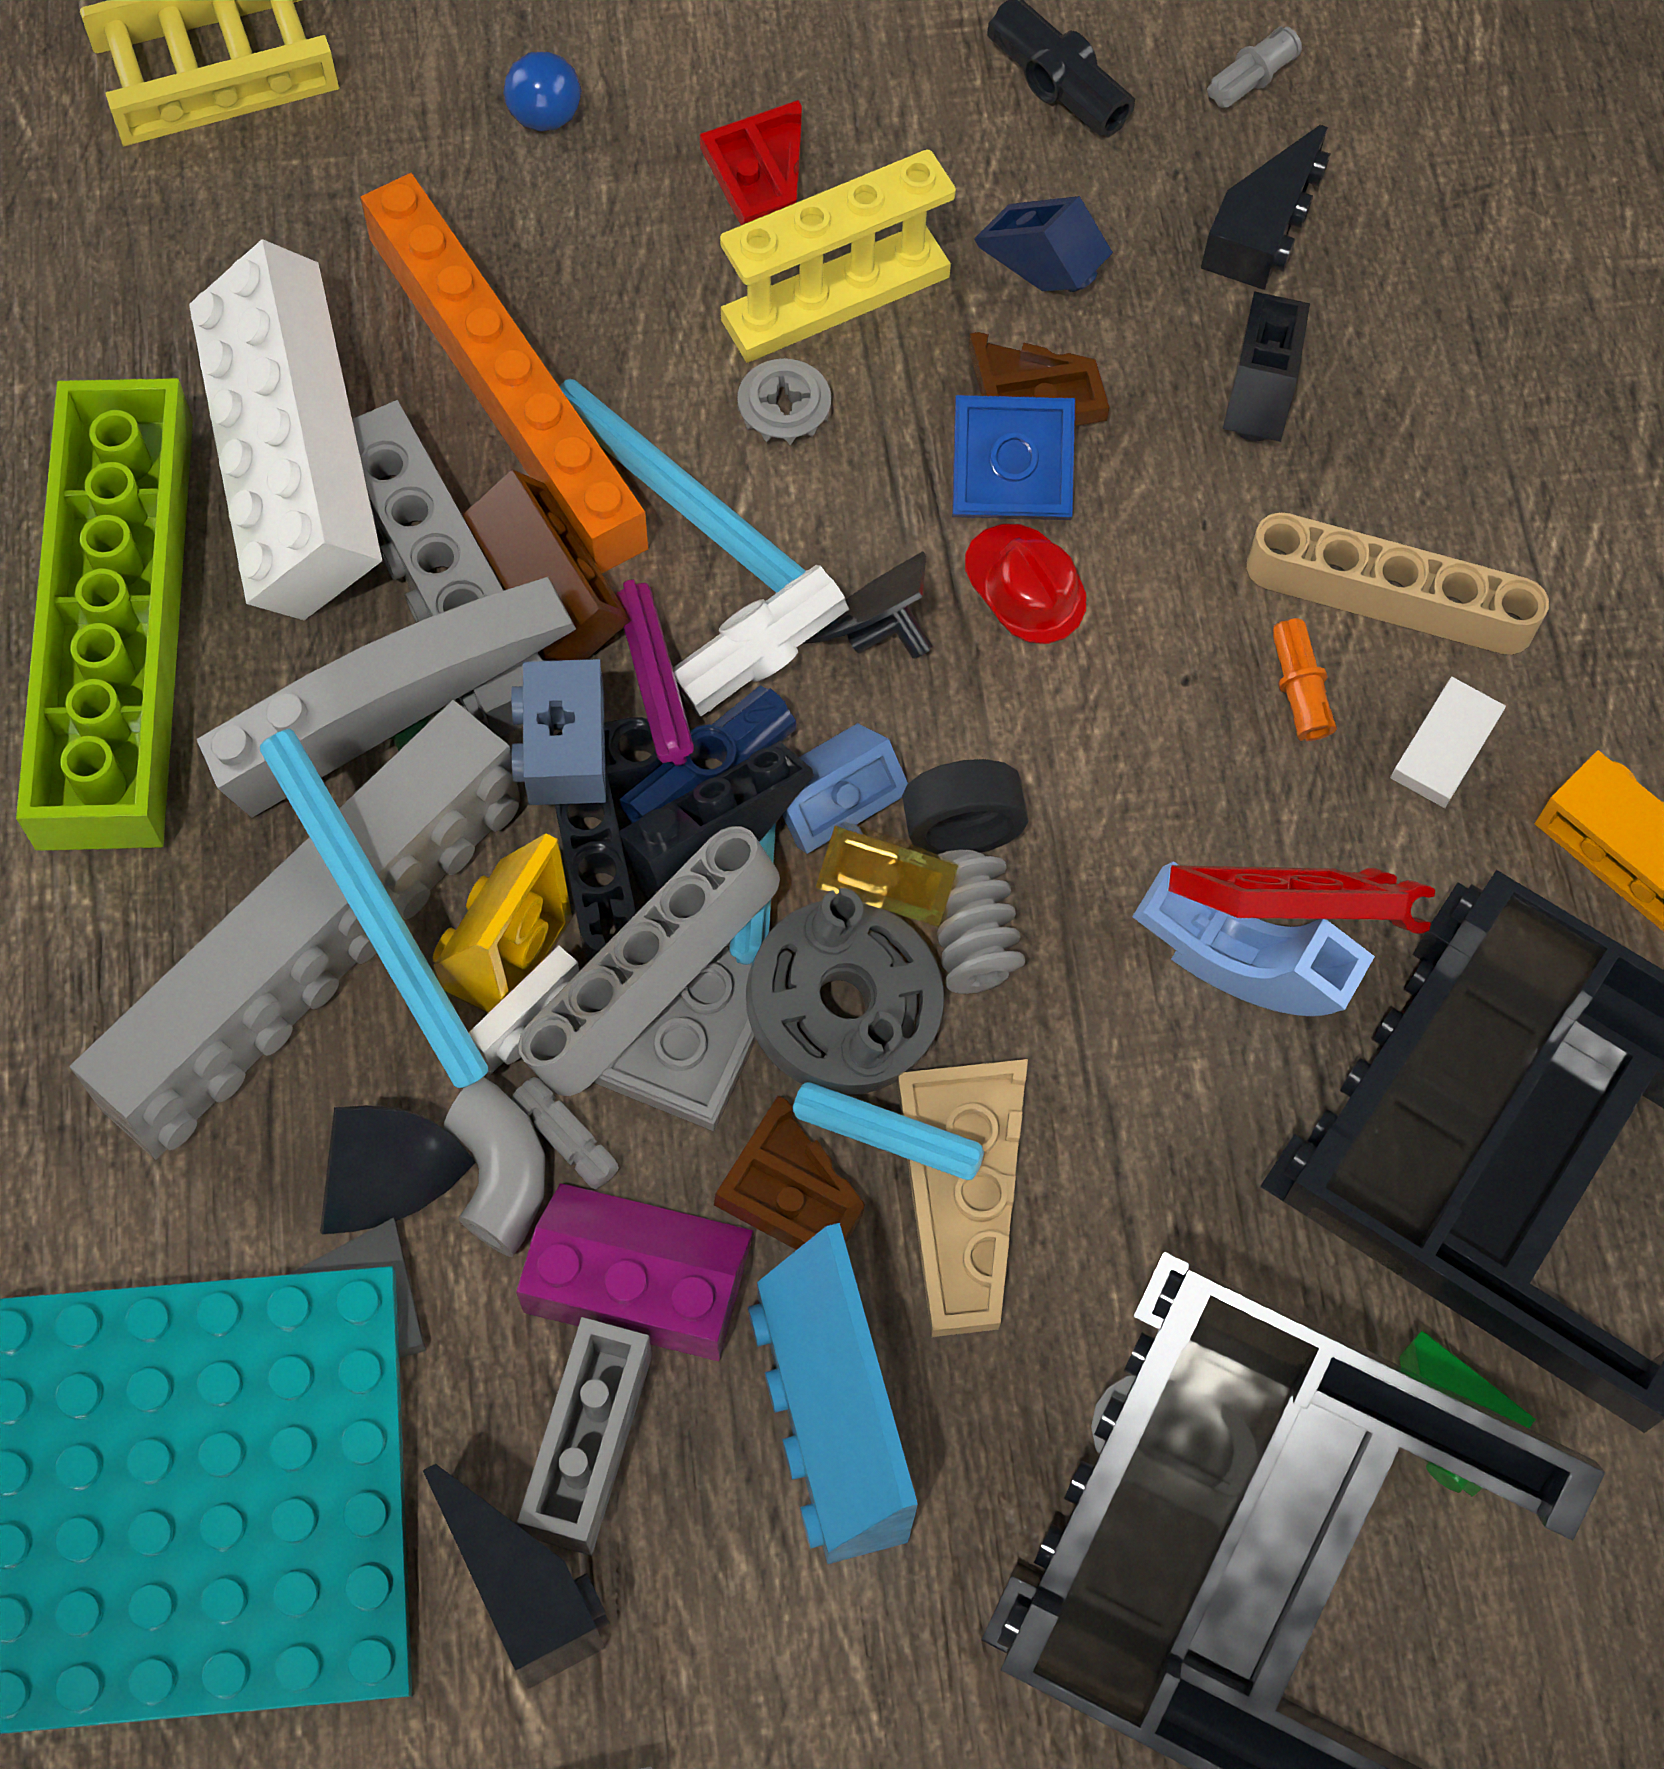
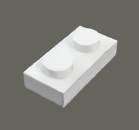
(501, 1028)

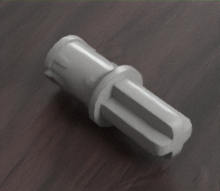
(1255, 66)

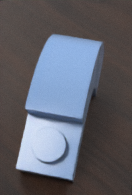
(1267, 964)

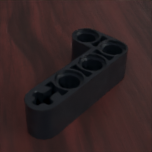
(601, 847)

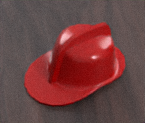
(1026, 582)

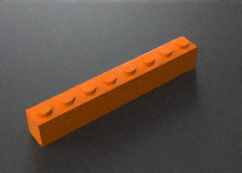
(504, 371)

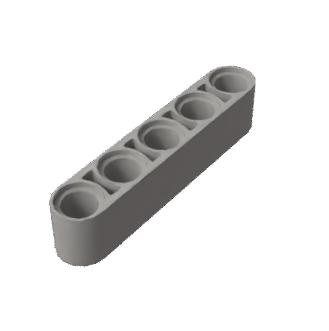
(649, 961)

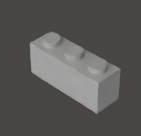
(586, 1436)

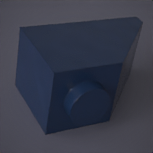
(1047, 243)

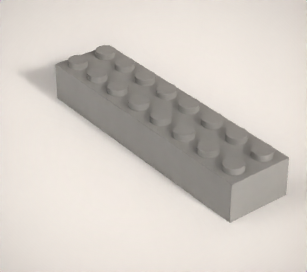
(296, 936)

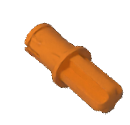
(1303, 681)

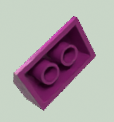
(635, 1269)

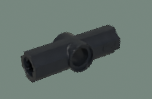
(1061, 67)

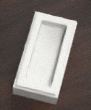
(1448, 742)

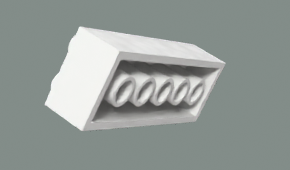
(284, 432)

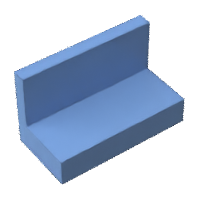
(851, 781)

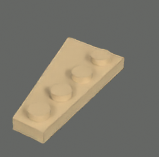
(958, 1220)

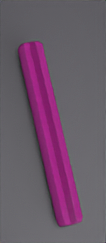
(655, 674)

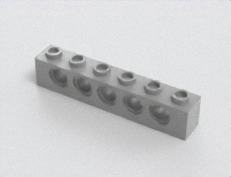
(443, 539)

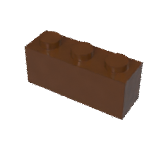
(531, 539)

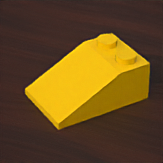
(508, 925)

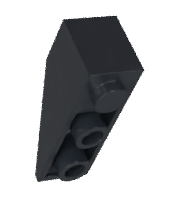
(1258, 212)
(744, 796)

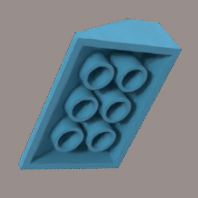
(834, 1402)

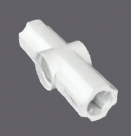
(759, 640)

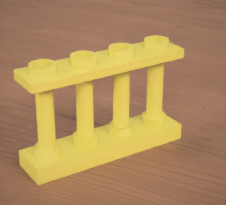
(209, 92)
(850, 284)

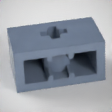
(569, 699)

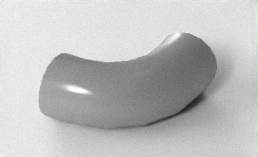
(508, 1165)

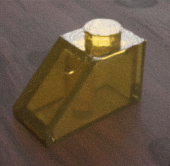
(888, 873)

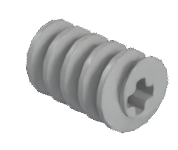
(972, 925)

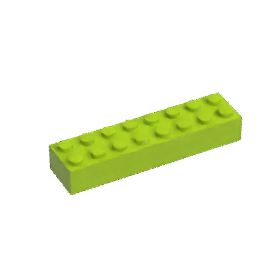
(107, 617)

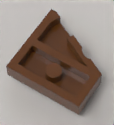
(1039, 374)
(787, 1183)

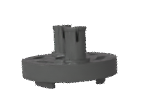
(834, 946)

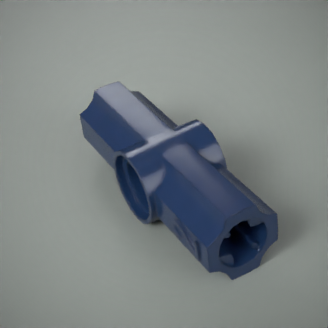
(746, 728)

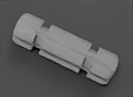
(565, 1133)

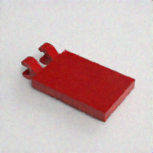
(1302, 893)

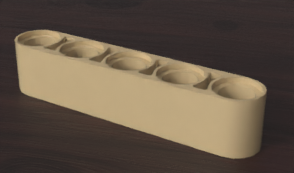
(1424, 578)

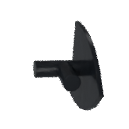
(883, 610)
(386, 1166)

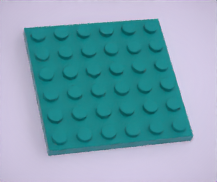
(201, 1500)

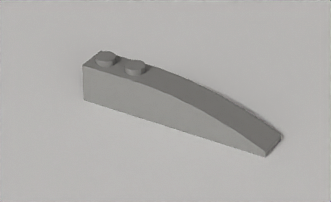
(383, 688)

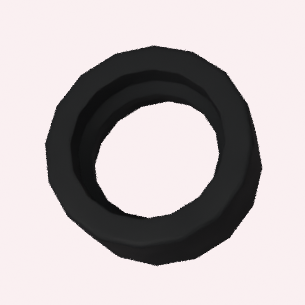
(965, 806)

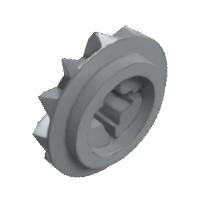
(805, 389)

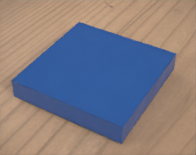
(1013, 457)

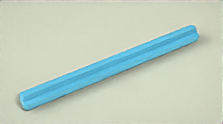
(682, 490)
(373, 908)

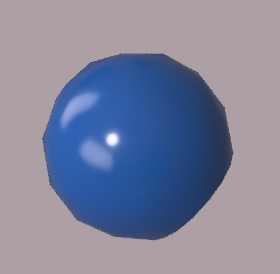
(542, 91)

